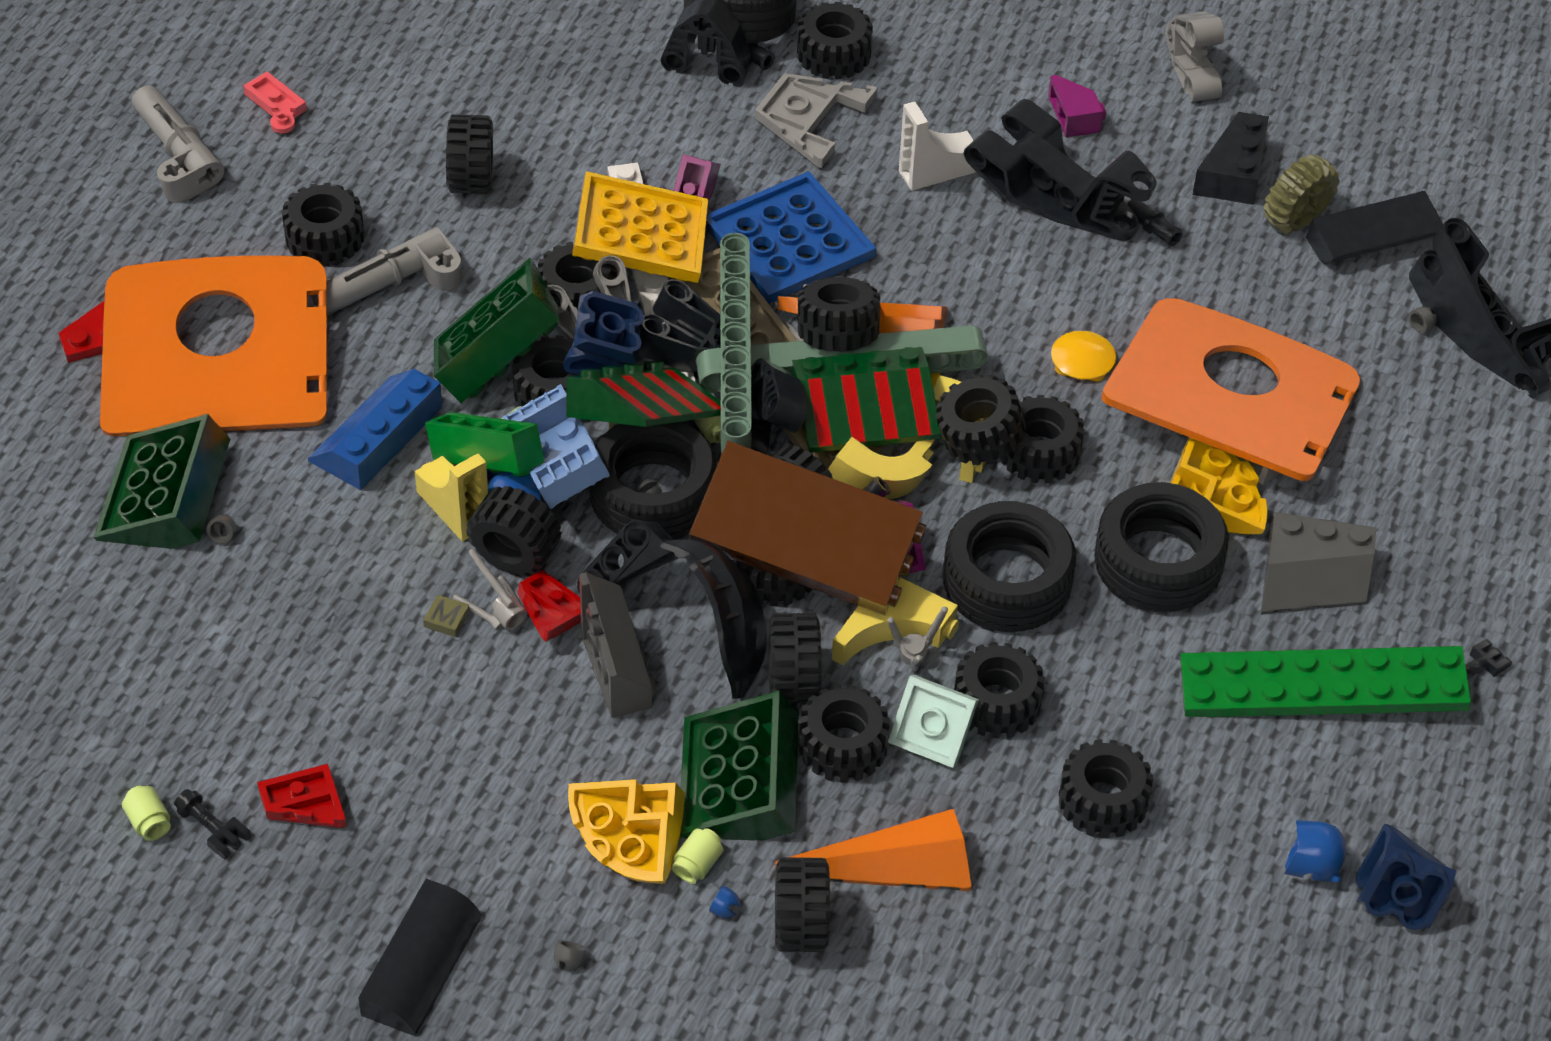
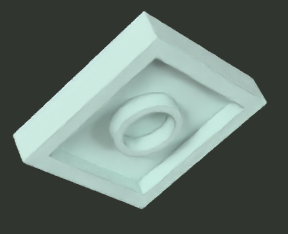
(933, 720)

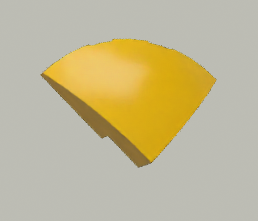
(1225, 483)
(629, 825)

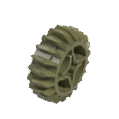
(1301, 193)

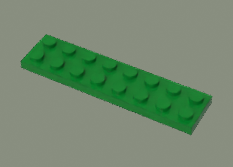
(1324, 681)

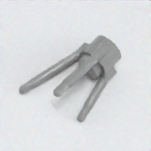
(506, 608)
(914, 646)

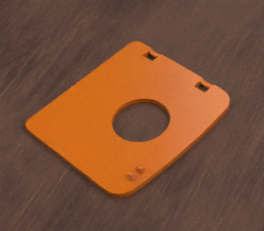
(261, 385)
(1167, 385)

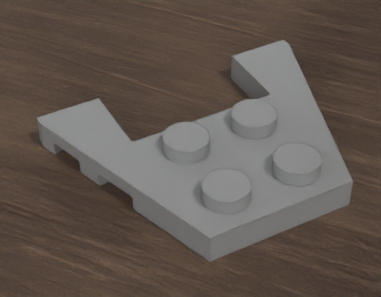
(800, 104)

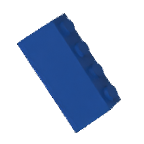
(379, 428)

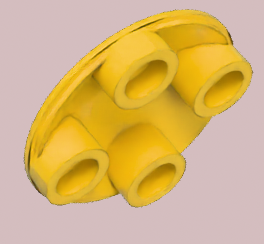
(1083, 355)

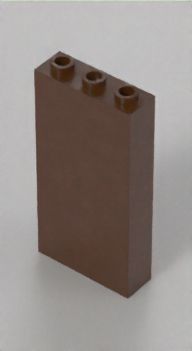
(808, 528)

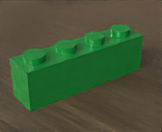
(500, 442)

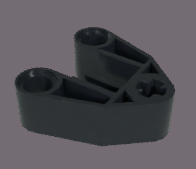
(711, 22)
(679, 327)
(775, 400)

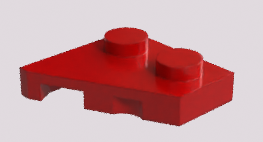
(84, 335)
(549, 604)
(303, 798)

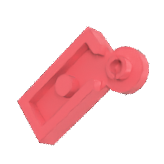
(276, 101)

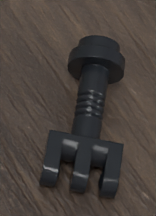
(1485, 660)
(190, 802)

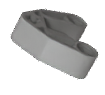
(1186, 44)
(617, 288)

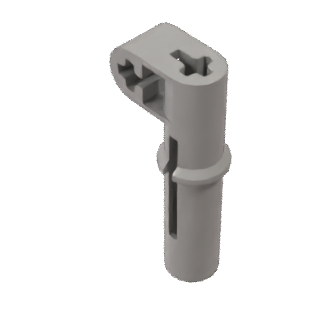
(192, 163)
(392, 266)

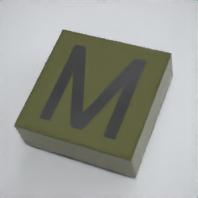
(446, 615)

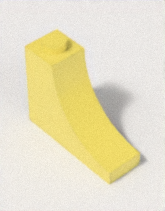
(453, 490)
(912, 614)

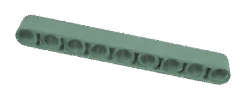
(735, 340)
(944, 349)

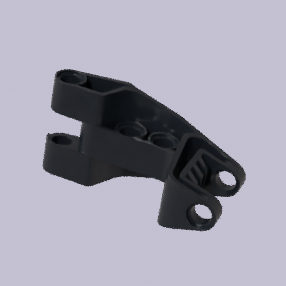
(1049, 183)
(1474, 314)

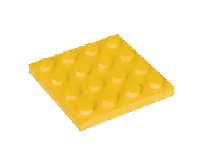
(642, 226)

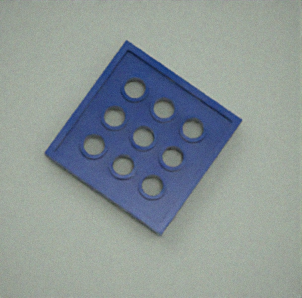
(778, 201)

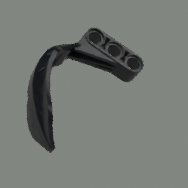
(728, 588)

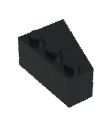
(1234, 161)

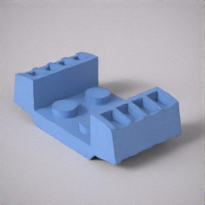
(566, 445)

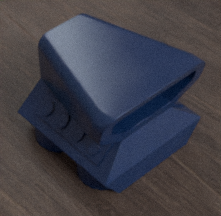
(604, 333)
(1403, 880)

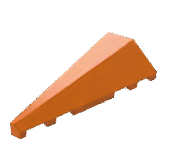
(893, 316)
(913, 853)

